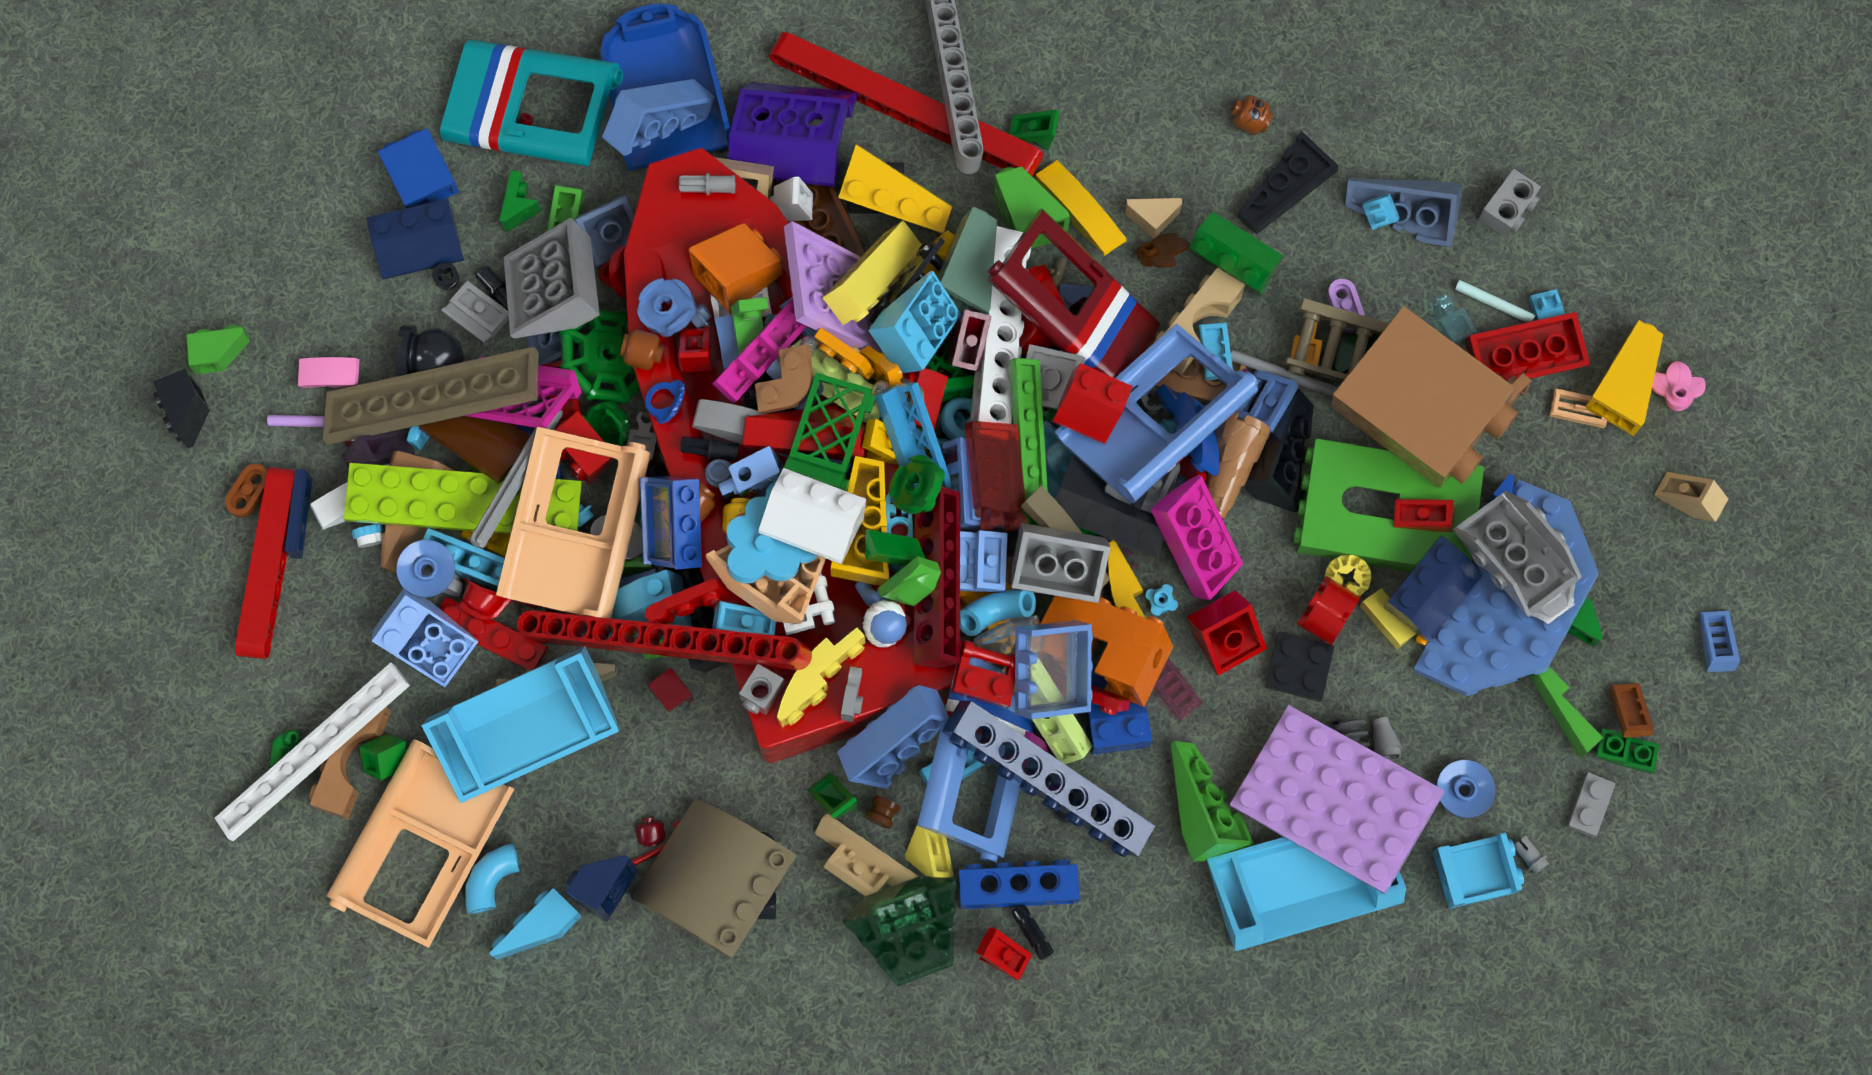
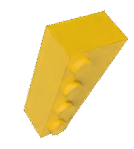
(886, 190)
(869, 483)

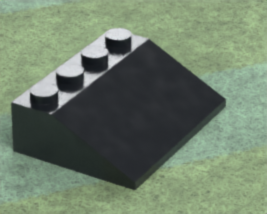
(1090, 507)

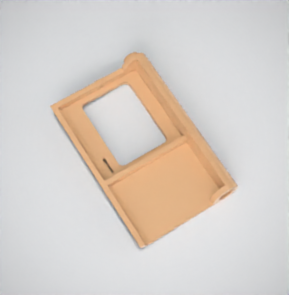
(561, 565)
(425, 804)

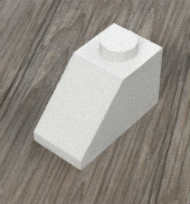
(793, 199)

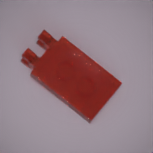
(996, 473)

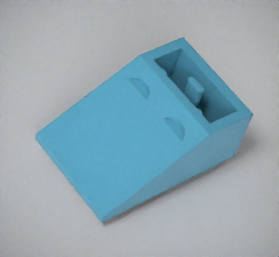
(915, 324)

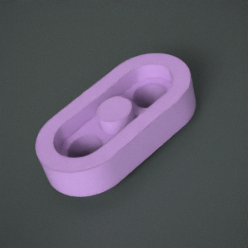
(1350, 303)

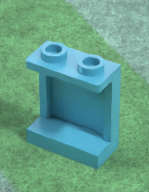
(1478, 870)

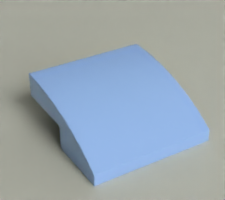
(983, 561)

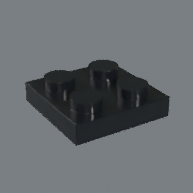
(1299, 666)

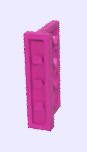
(552, 382)

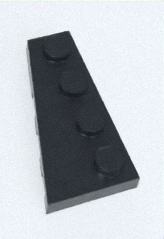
(1294, 177)

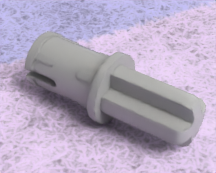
(707, 184)

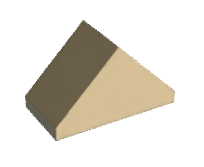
(1153, 214)

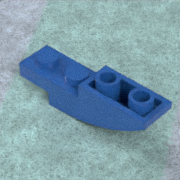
(1184, 408)

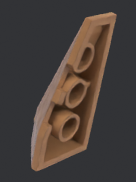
(397, 537)

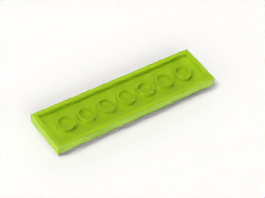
(442, 498)

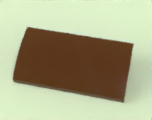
(832, 219)
(480, 442)

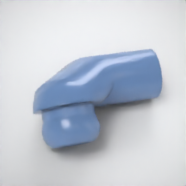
(868, 594)

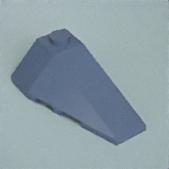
(1423, 206)

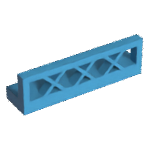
(900, 425)

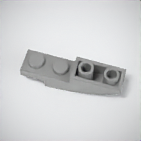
(723, 419)

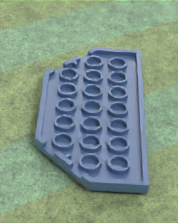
(1489, 635)

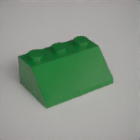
(1235, 253)

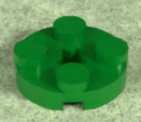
(929, 480)

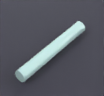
(1494, 302)

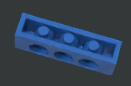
(974, 897)

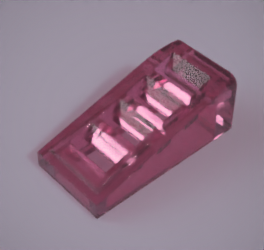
(1174, 673)

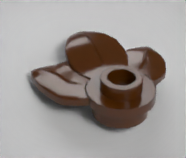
(1162, 250)

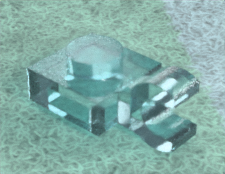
(1454, 324)

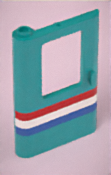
(490, 92)

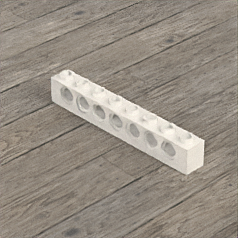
(1011, 328)

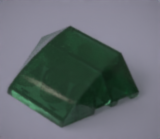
(908, 927)

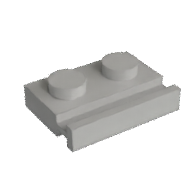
(476, 313)

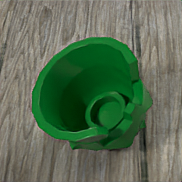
(609, 422)

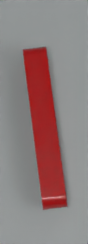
(266, 567)

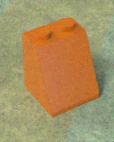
(735, 265)

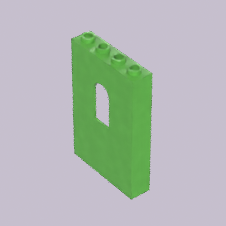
(1334, 531)

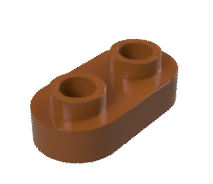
(245, 490)

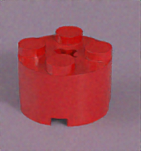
(1328, 610)

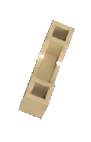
(1216, 297)

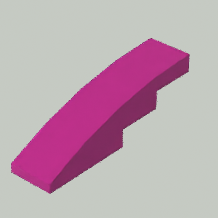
(759, 353)

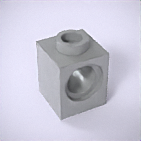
(761, 677)

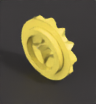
(1345, 564)

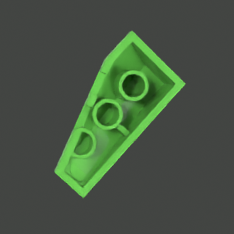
(1204, 816)

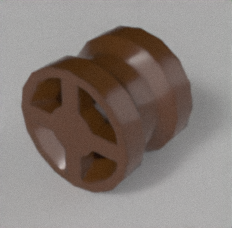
(882, 812)

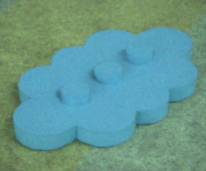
(758, 554)

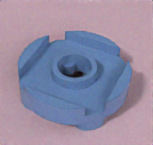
(676, 317)

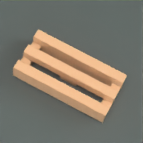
(1569, 416)

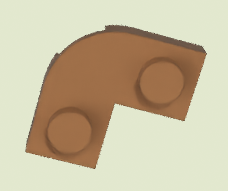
(794, 384)

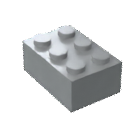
(1059, 563)

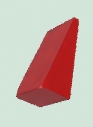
(1424, 514)

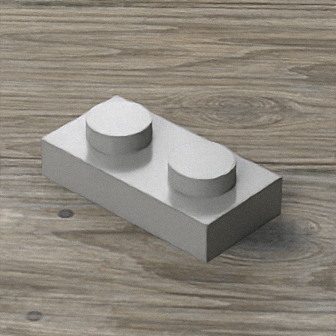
(1591, 805)

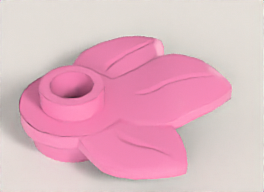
(1678, 382)

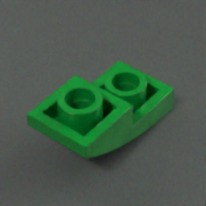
(1627, 751)

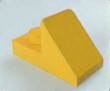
(878, 442)

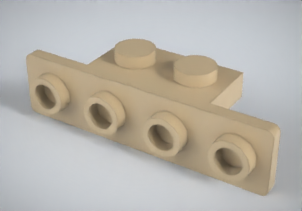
(858, 860)

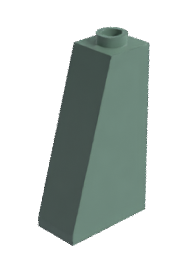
(968, 261)

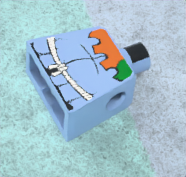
(752, 475)

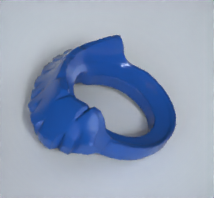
(664, 415)

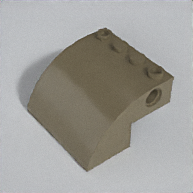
(713, 877)

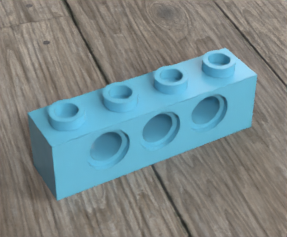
(470, 561)

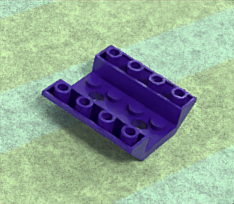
(786, 136)

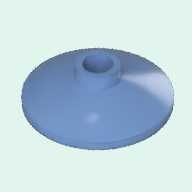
(418, 556)
(1476, 779)

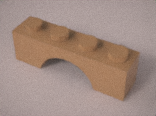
(334, 791)

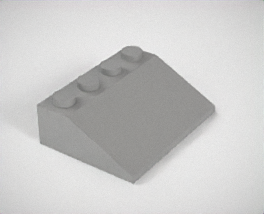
(551, 282)

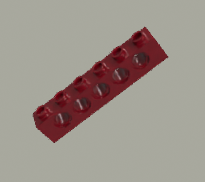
(939, 612)

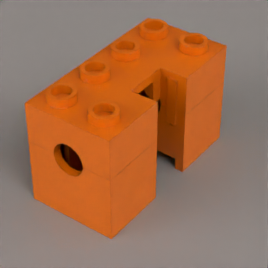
(1134, 648)

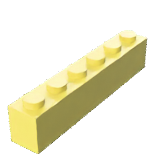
(873, 274)

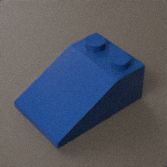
(1117, 732)

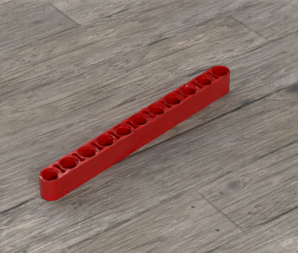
(896, 100)
(673, 643)

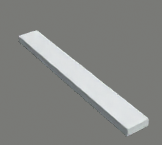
(311, 751)

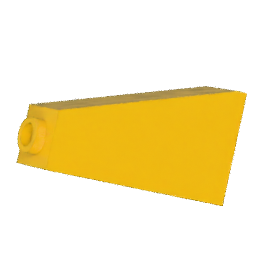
(1628, 382)

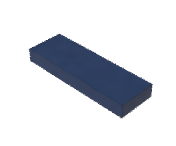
(298, 514)

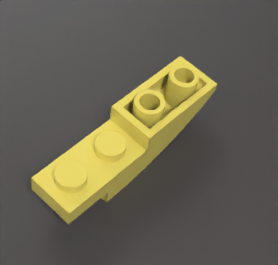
(808, 684)

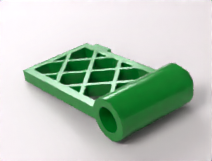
(821, 469)

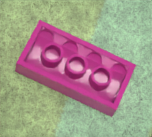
(1197, 538)

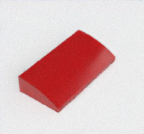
(1532, 347)

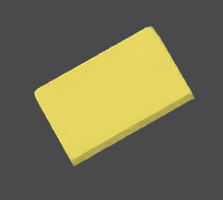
(1386, 622)

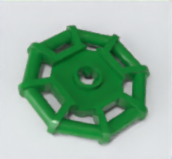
(593, 361)

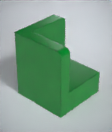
(382, 755)

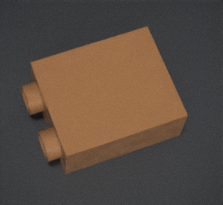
(1425, 399)

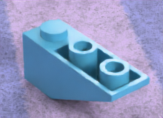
(543, 924)

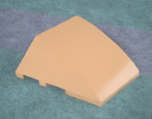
(778, 600)

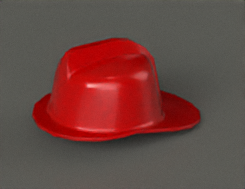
(482, 602)

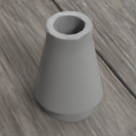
(1385, 739)

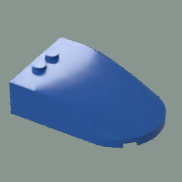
(661, 47)

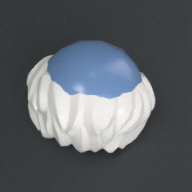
(884, 623)

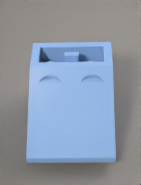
(423, 637)

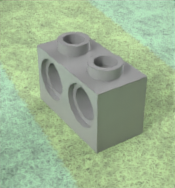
(1508, 202)

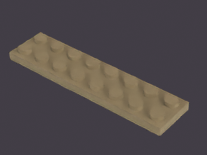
(431, 395)

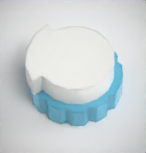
(368, 535)

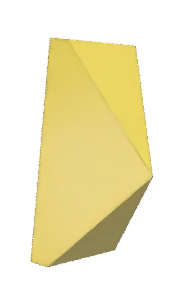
(929, 853)

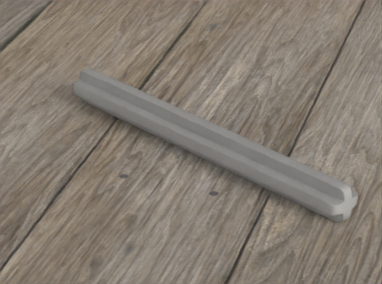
(506, 492)

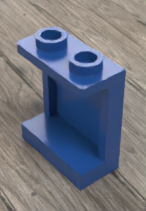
(418, 169)

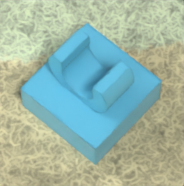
(1380, 211)
(1546, 305)

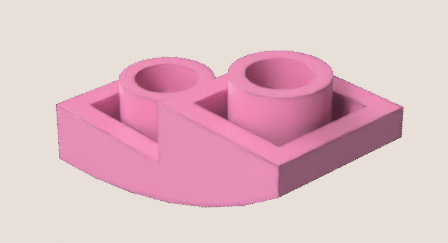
(328, 371)

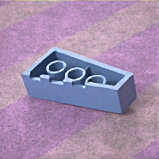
(656, 112)
(893, 738)

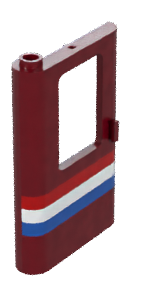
(1111, 323)

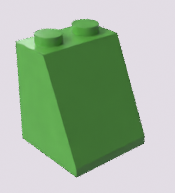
(1021, 197)

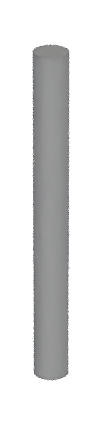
(1261, 365)

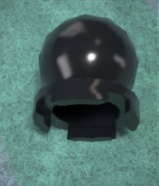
(426, 351)

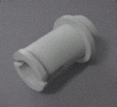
(1532, 856)

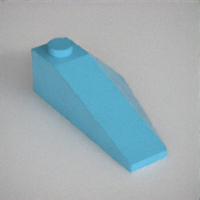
(642, 593)

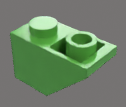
(215, 350)

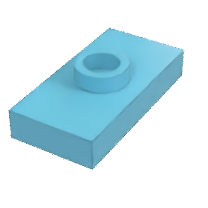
(1216, 340)

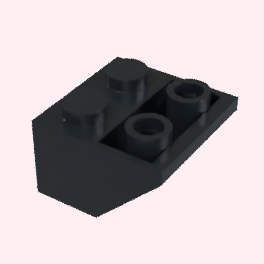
(182, 404)

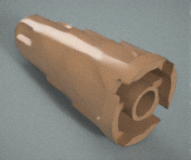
(1239, 447)

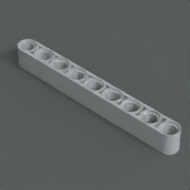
(952, 74)

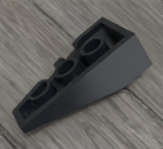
(1279, 468)

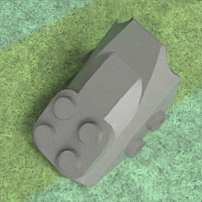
(1522, 555)

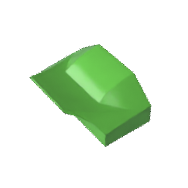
(911, 582)

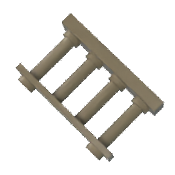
(1339, 320)

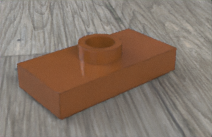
(1631, 710)

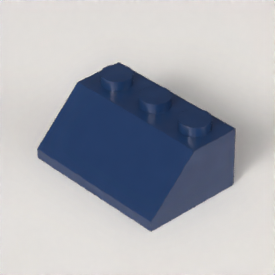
(415, 238)
(1433, 589)
(602, 885)

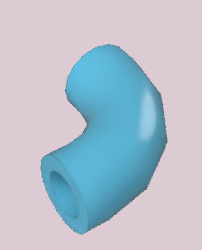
(996, 608)
(486, 875)

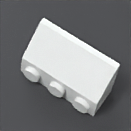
(812, 516)

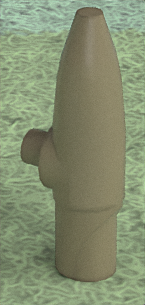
(1058, 272)

